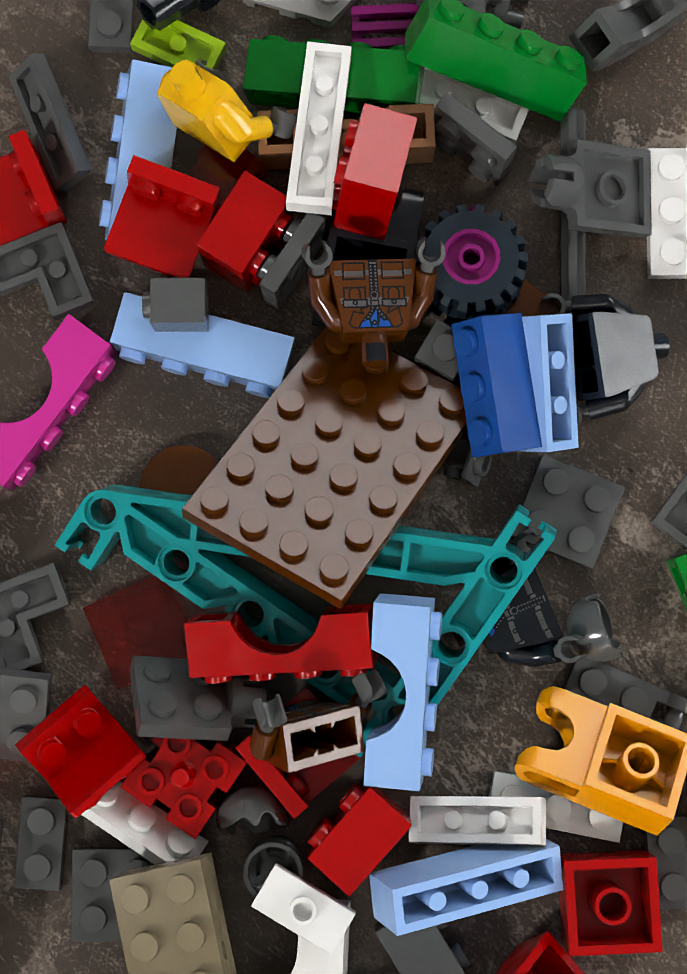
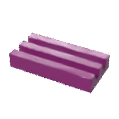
(382, 12)

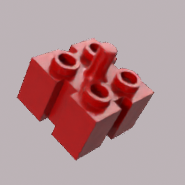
(185, 778)

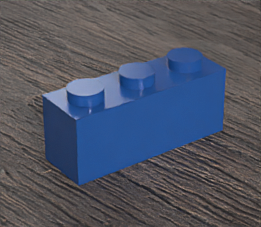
(496, 384)

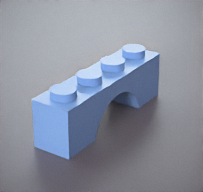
(404, 634)

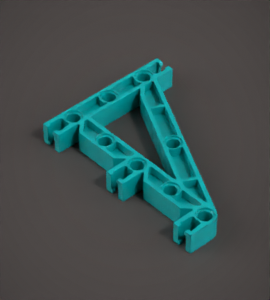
(154, 527)

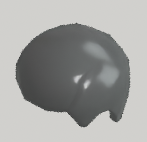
(592, 621)
(254, 807)

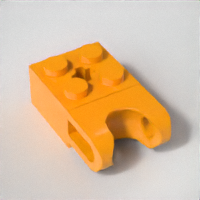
(598, 756)

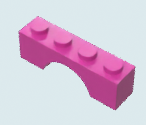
(76, 362)

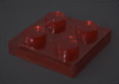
(138, 623)

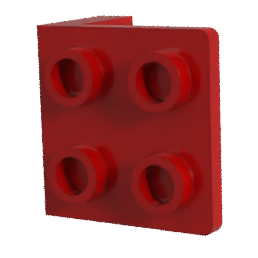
(25, 192)
(161, 218)
(81, 751)
(301, 786)

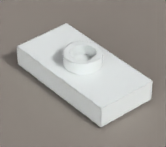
(303, 909)

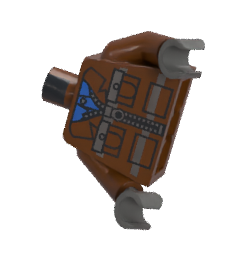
(372, 298)
(313, 729)

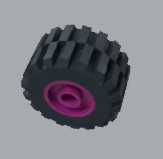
(481, 263)

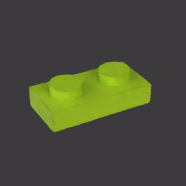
(178, 43)

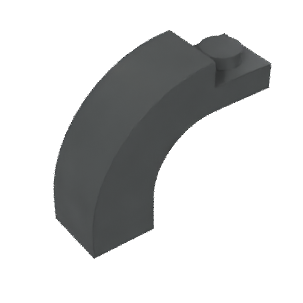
(624, 29)

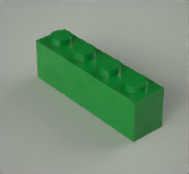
(495, 57)
(375, 74)

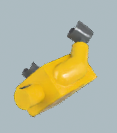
(214, 112)

